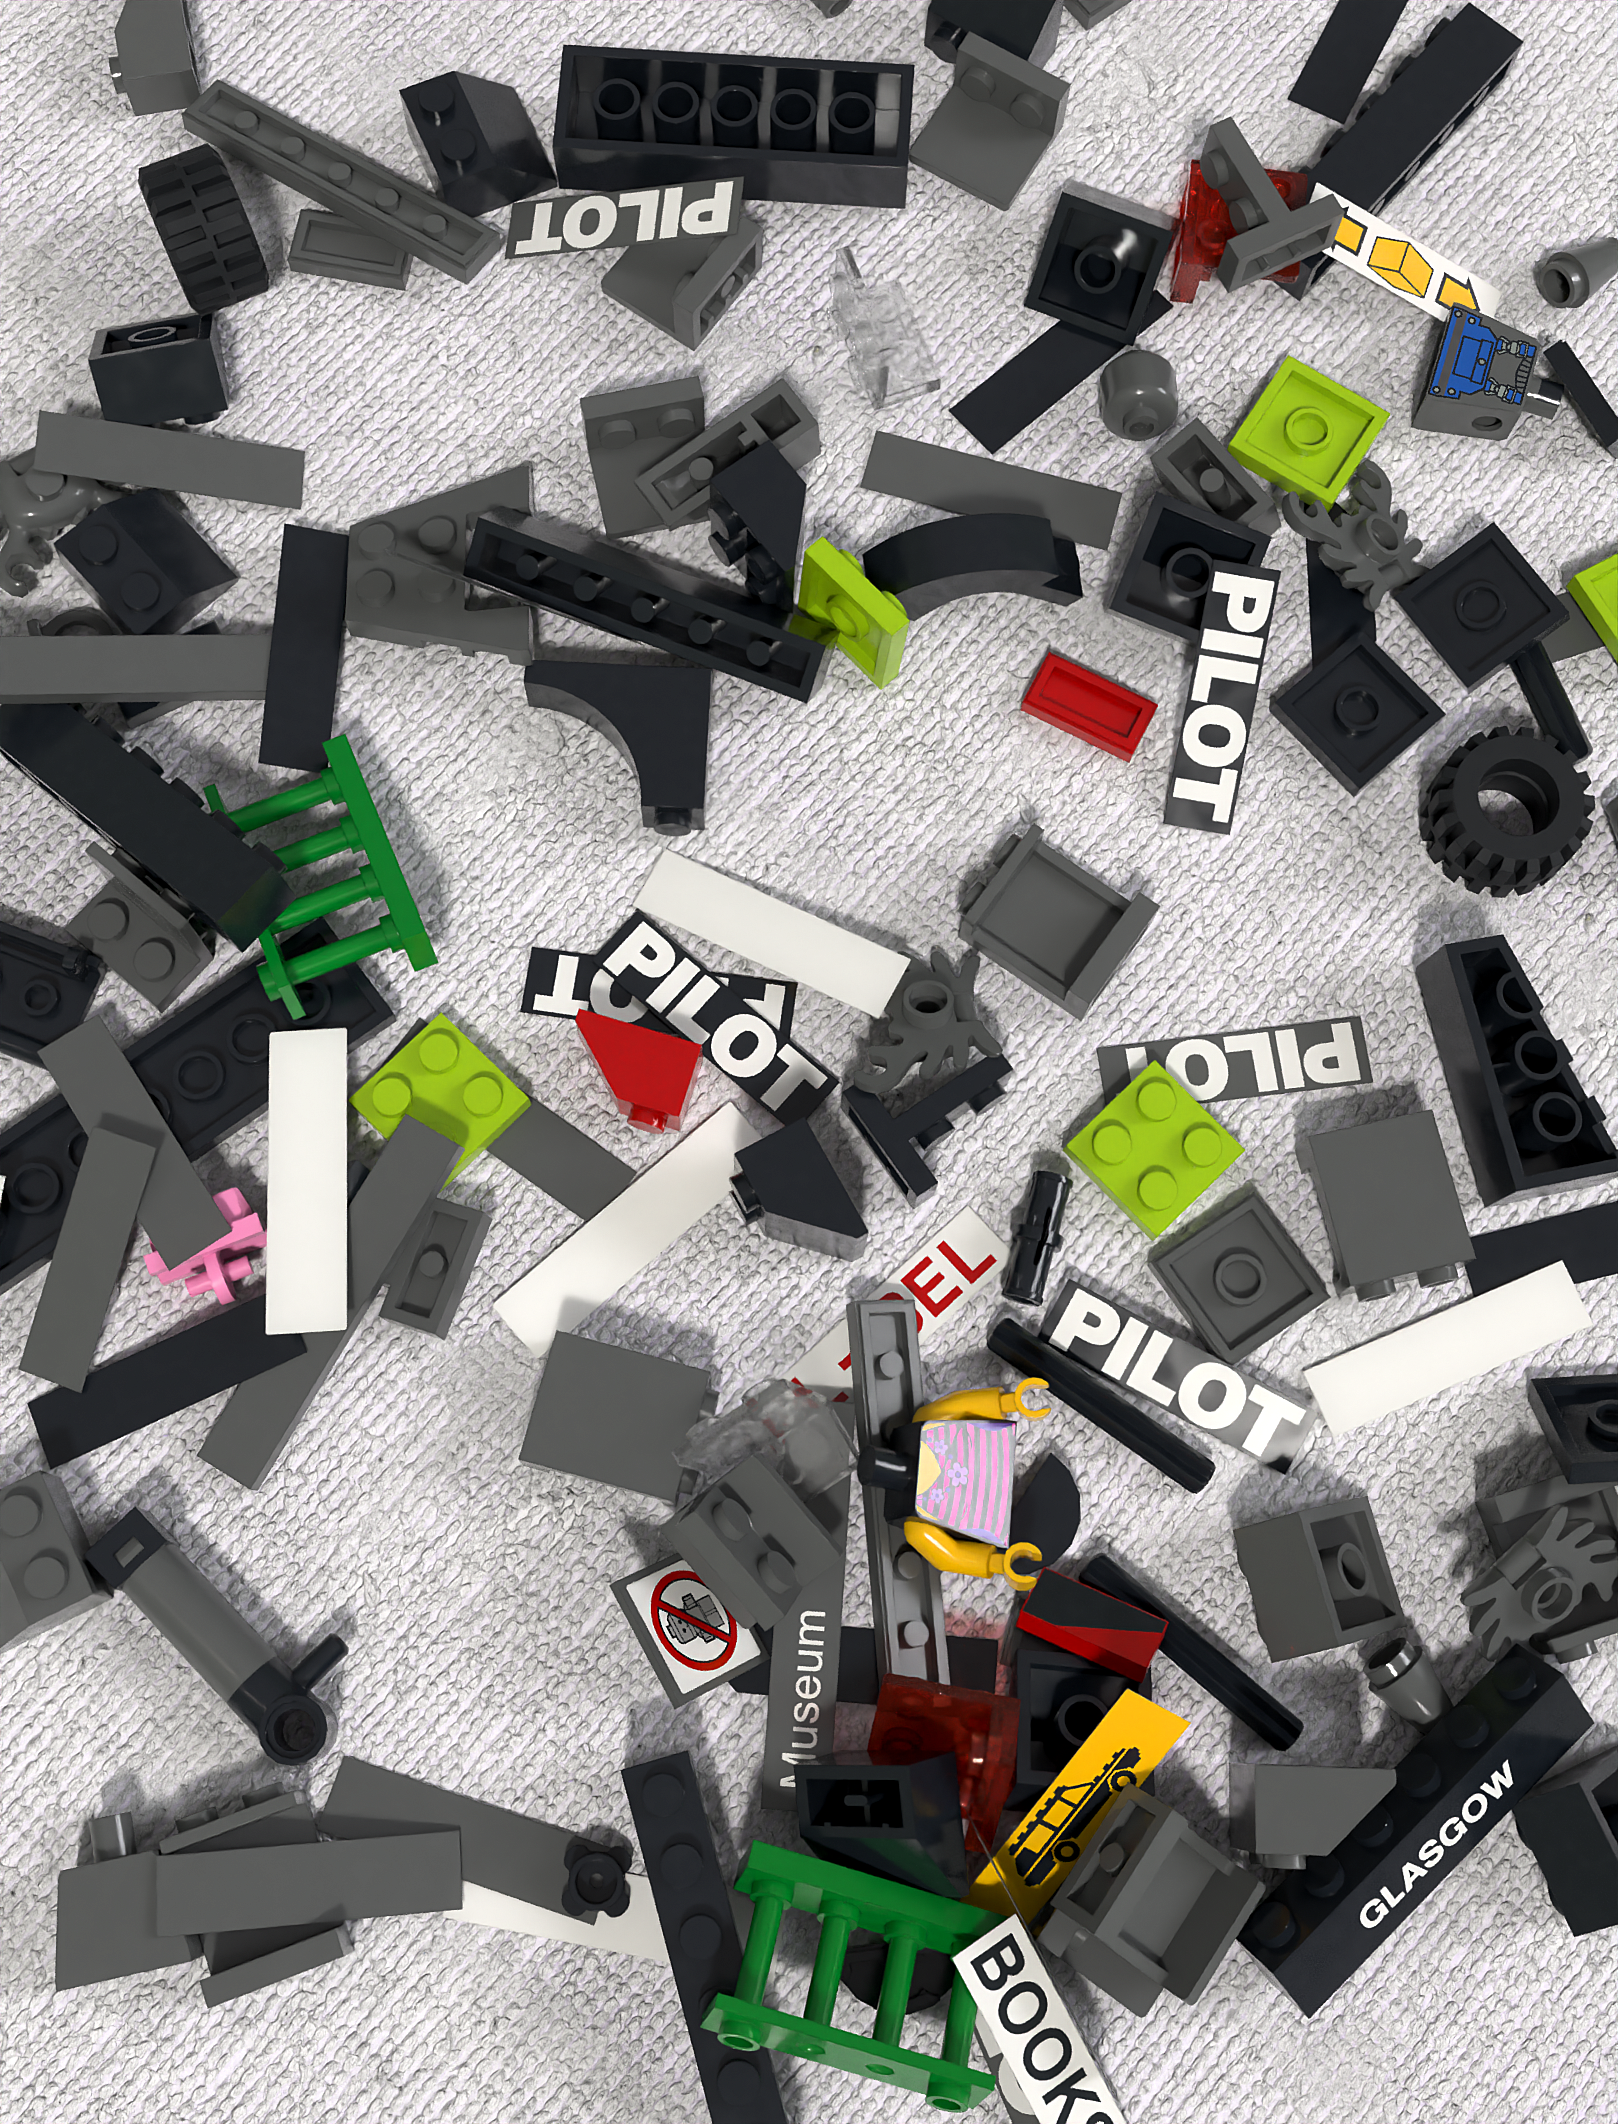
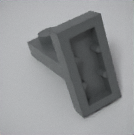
(1267, 229)

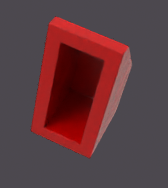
(642, 1069)

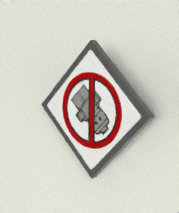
(685, 1630)

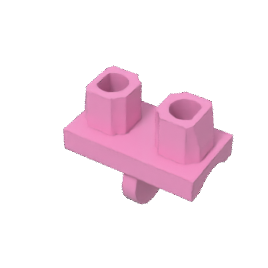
(247, 1235)

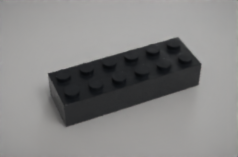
(781, 122)

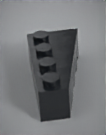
(1510, 1078)

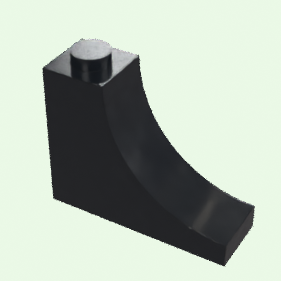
(652, 718)

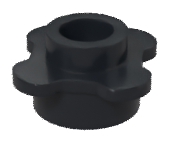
(582, 1895)

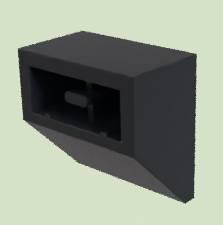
(760, 523)
(886, 1816)

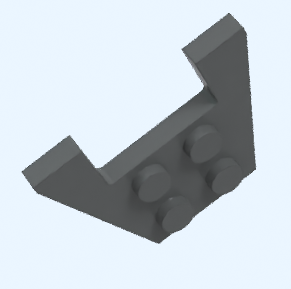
(416, 605)

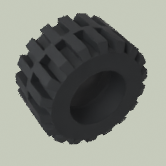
(204, 229)
(1533, 775)

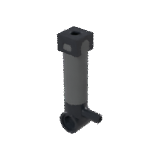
(215, 1639)

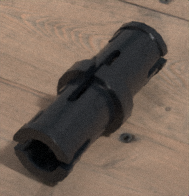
(1037, 1238)

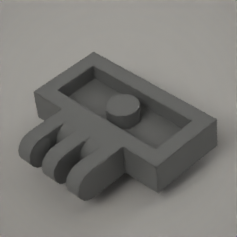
(435, 1269)

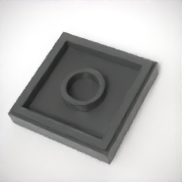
(1238, 1281)

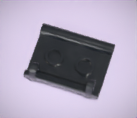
(42, 991)

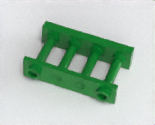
(377, 880)
(843, 1903)

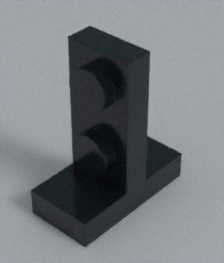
(924, 1123)

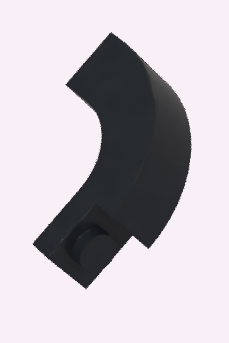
(975, 557)

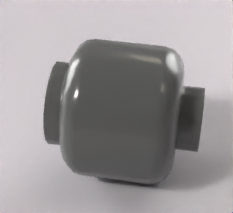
(1138, 393)

